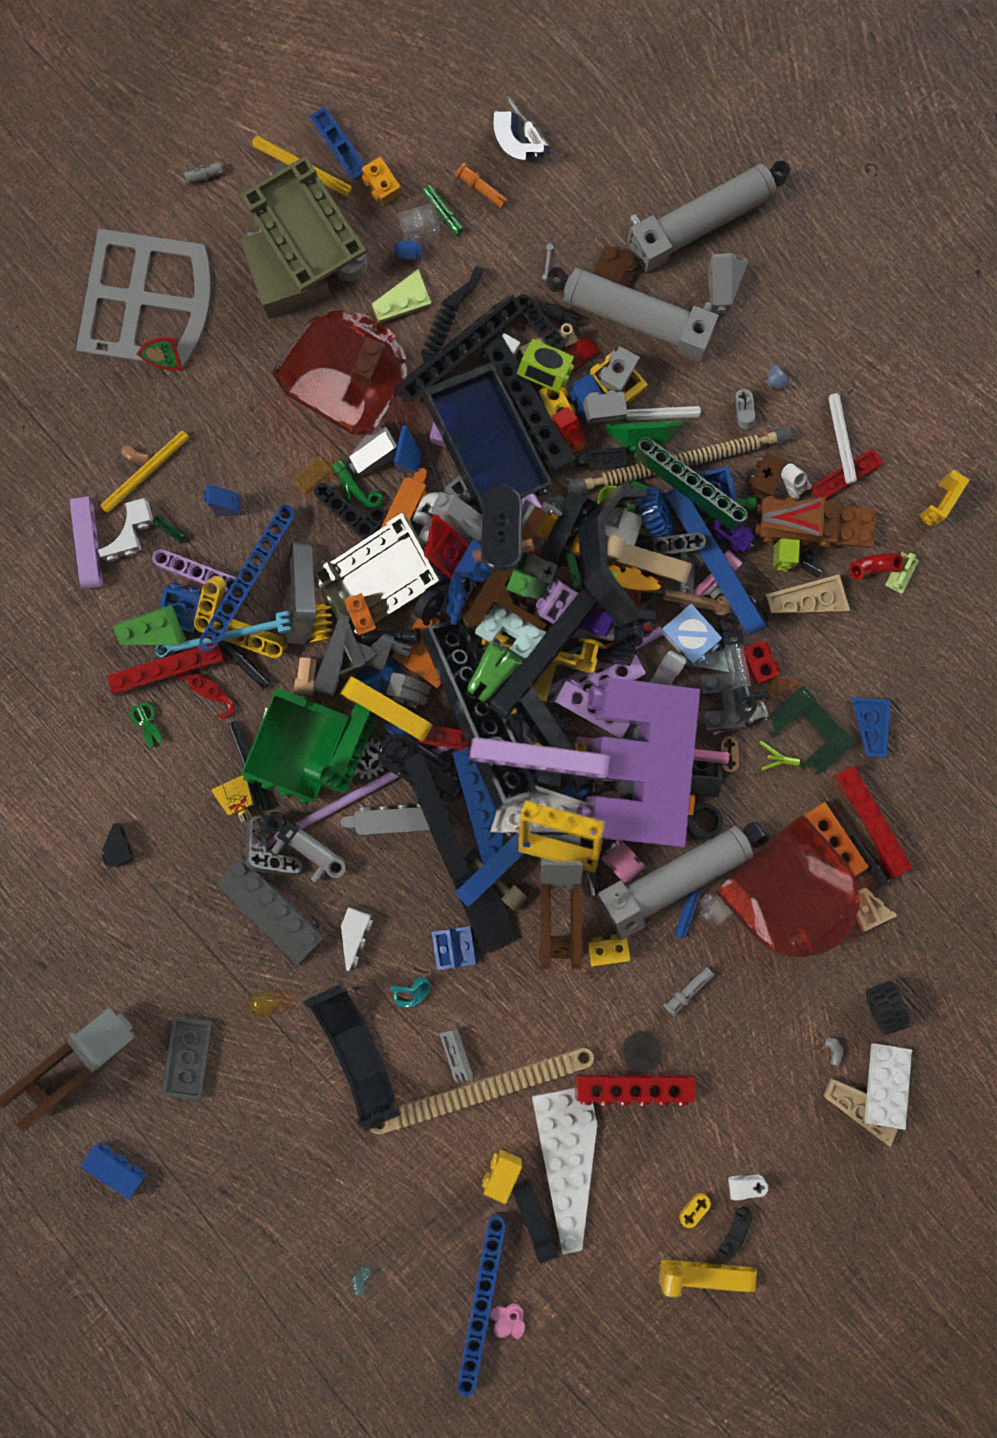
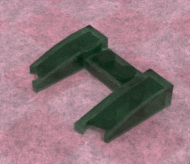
(835, 738)

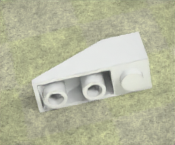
(353, 931)

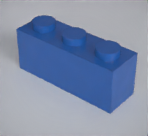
(113, 1170)

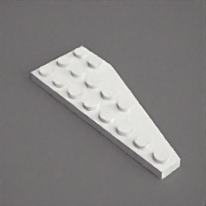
(568, 1146)

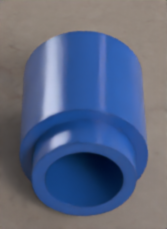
(408, 250)

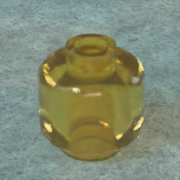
(262, 1004)

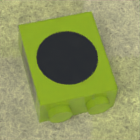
(546, 365)

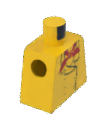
(236, 797)

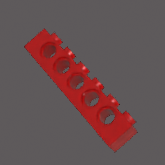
(684, 1094)

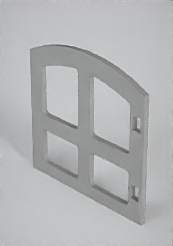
(136, 297)

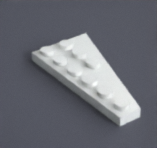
(508, 819)

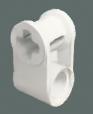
(795, 480)
(744, 1187)

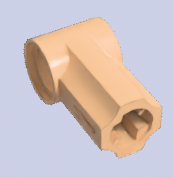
(306, 677)

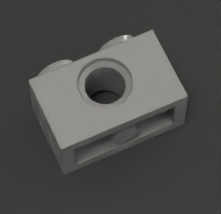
(624, 360)

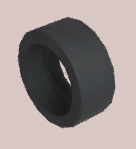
(718, 821)

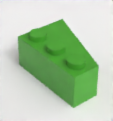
(151, 628)

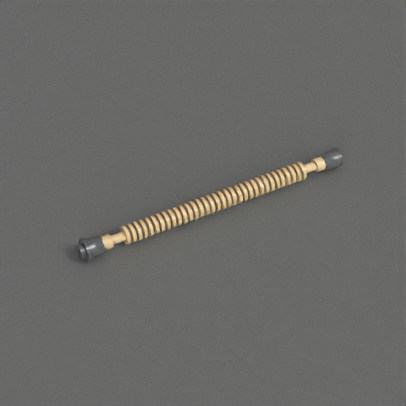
(692, 458)

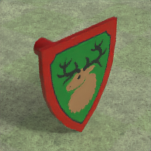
(161, 353)

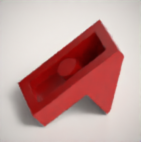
(583, 352)

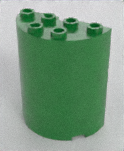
(287, 740)

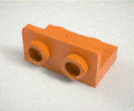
(360, 614)

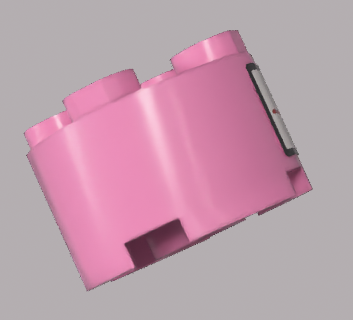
(624, 860)

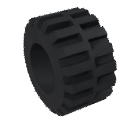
(887, 1008)

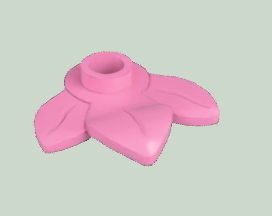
(506, 1323)

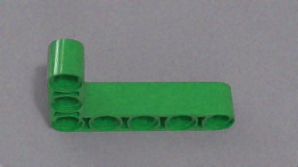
(348, 752)

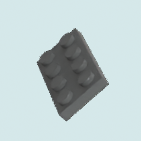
(187, 1057)

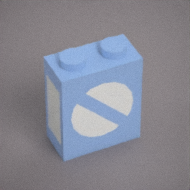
(691, 635)

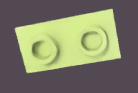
(899, 580)

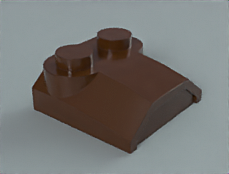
(617, 265)

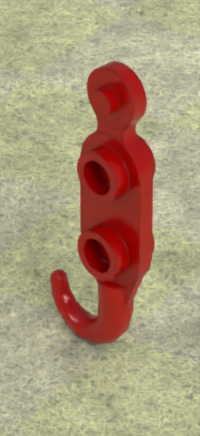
(208, 690)

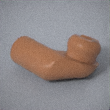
(132, 455)

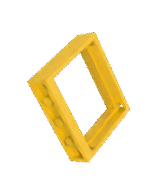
(562, 821)

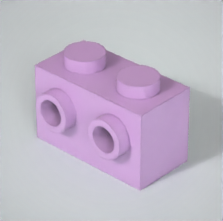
(555, 600)

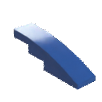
(337, 142)

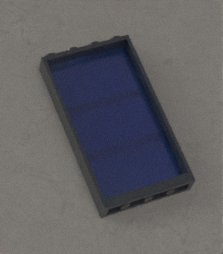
(485, 435)

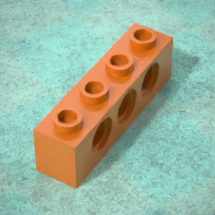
(844, 844)

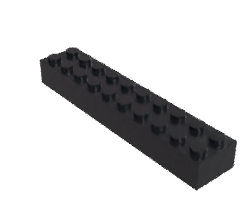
(455, 664)

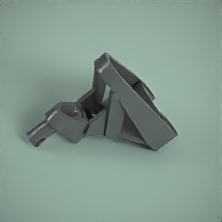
(359, 655)

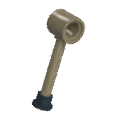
(513, 896)

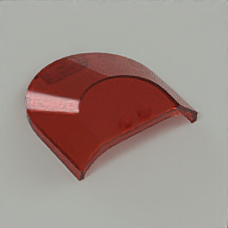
(321, 364)
(795, 893)

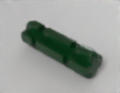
(169, 528)

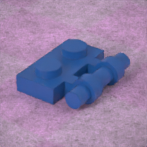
(455, 598)

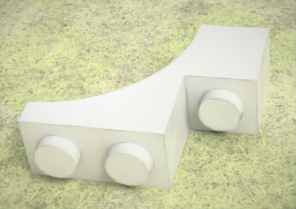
(127, 542)

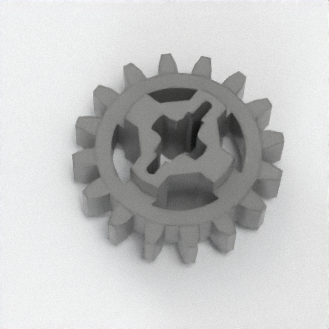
(375, 757)

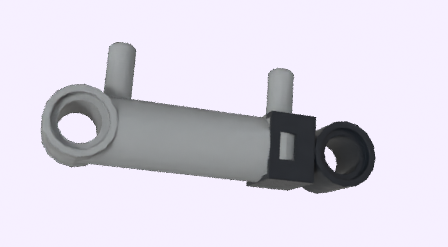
(292, 834)

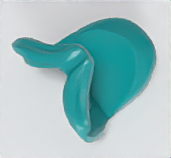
(419, 990)

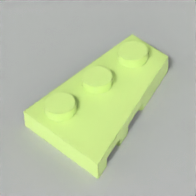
(402, 299)

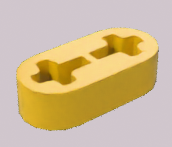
(691, 1206)

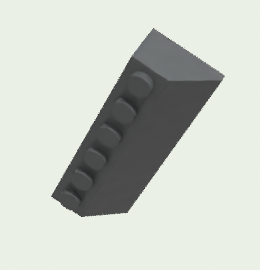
(270, 910)

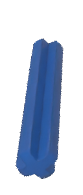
(687, 913)

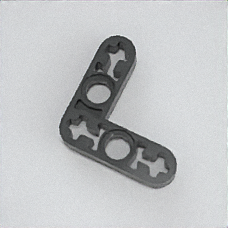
(260, 852)

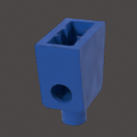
(469, 569)

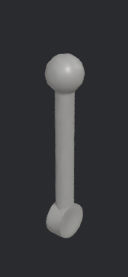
(549, 247)

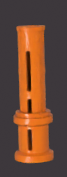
(474, 181)

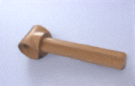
(719, 605)

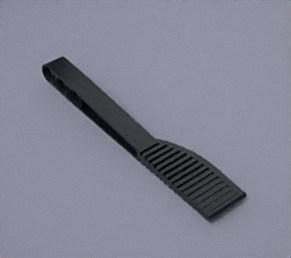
(487, 913)

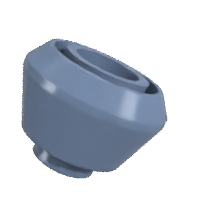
(777, 378)

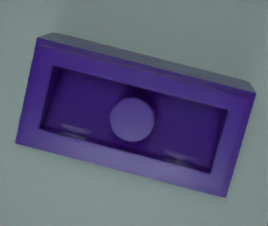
(598, 623)

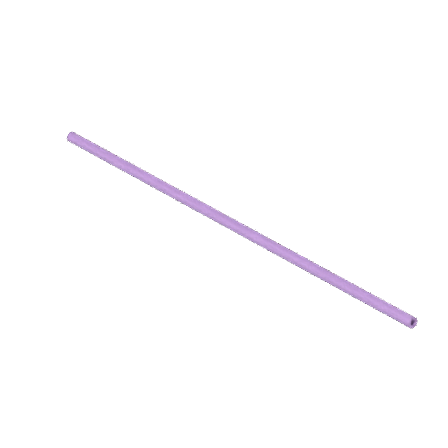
(439, 750)

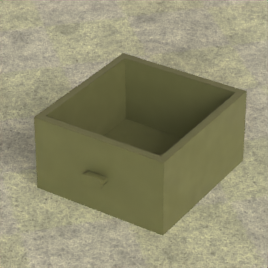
(274, 283)

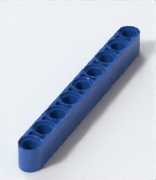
(718, 564)
(243, 586)
(501, 861)
(481, 1313)

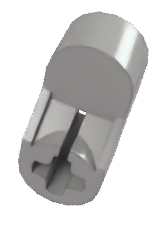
(743, 401)

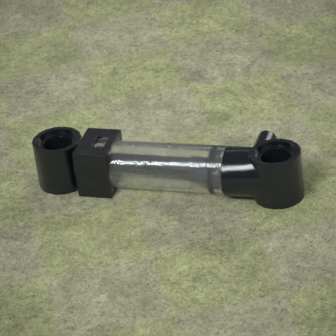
(732, 644)

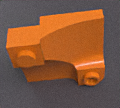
(419, 658)

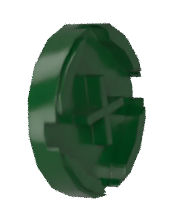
(573, 570)

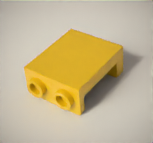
(954, 484)

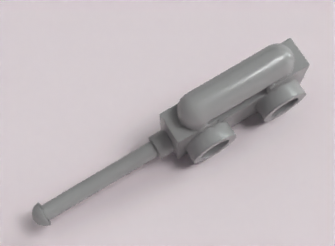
(528, 130)

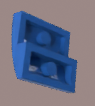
(454, 947)

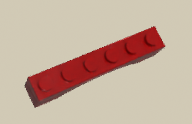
(148, 673)
(884, 840)

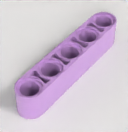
(86, 542)
(189, 569)

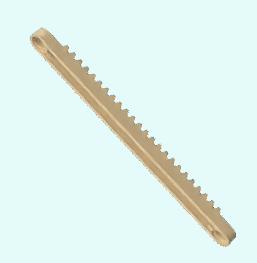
(487, 1089)

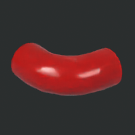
(876, 564)

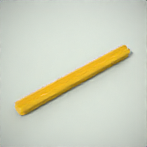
(288, 159)
(145, 471)

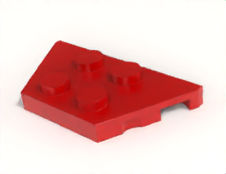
(444, 546)

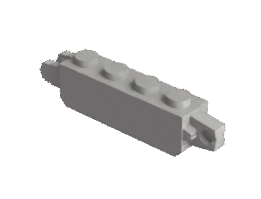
(387, 820)

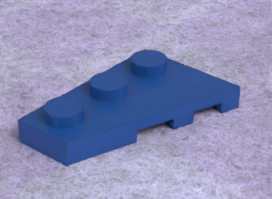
(873, 724)

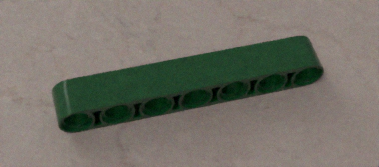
(693, 492)

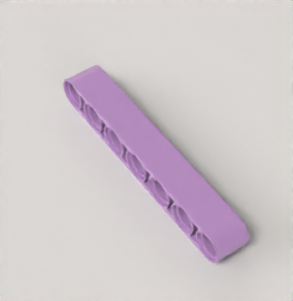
(539, 758)

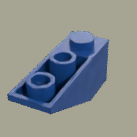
(222, 501)

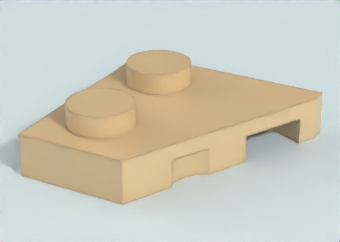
(872, 911)

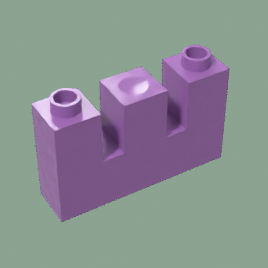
(656, 763)

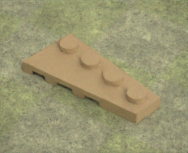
(812, 597)
(854, 1104)

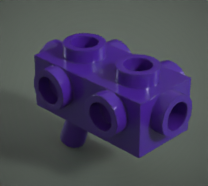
(738, 540)

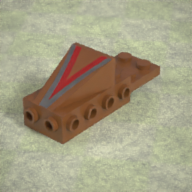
(814, 523)

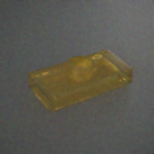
(311, 475)

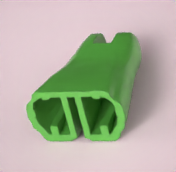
(493, 670)

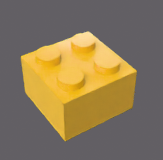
(502, 1177)

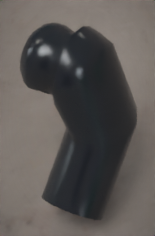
(808, 565)

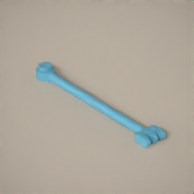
(279, 623)

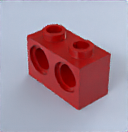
(754, 664)

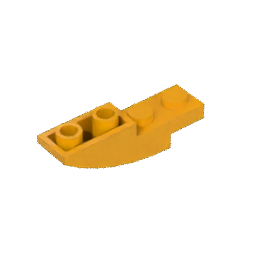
(633, 581)

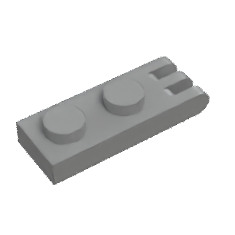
(456, 1056)

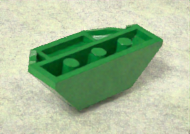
(629, 434)

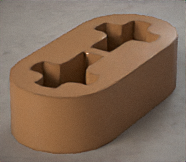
(734, 753)

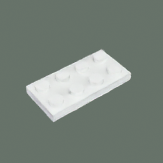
(888, 1086)

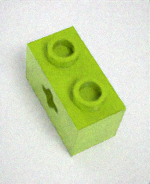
(786, 554)

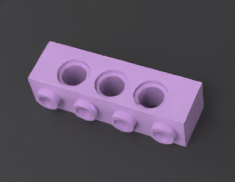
(634, 672)
(564, 697)

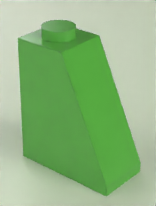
(526, 585)

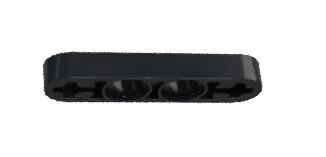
(542, 322)

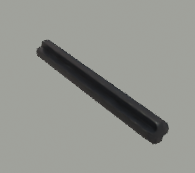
(243, 751)

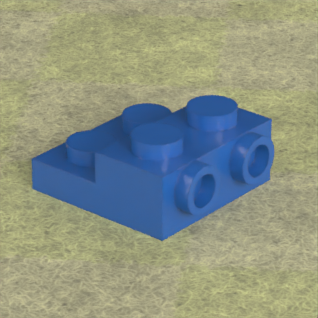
(184, 604)

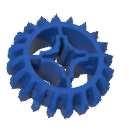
(656, 513)

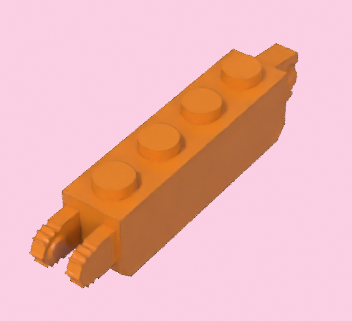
(408, 496)

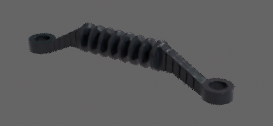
(450, 305)

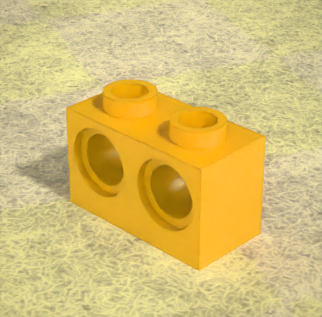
(554, 406)

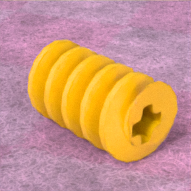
(319, 628)

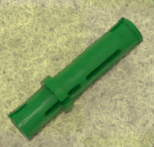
(443, 210)

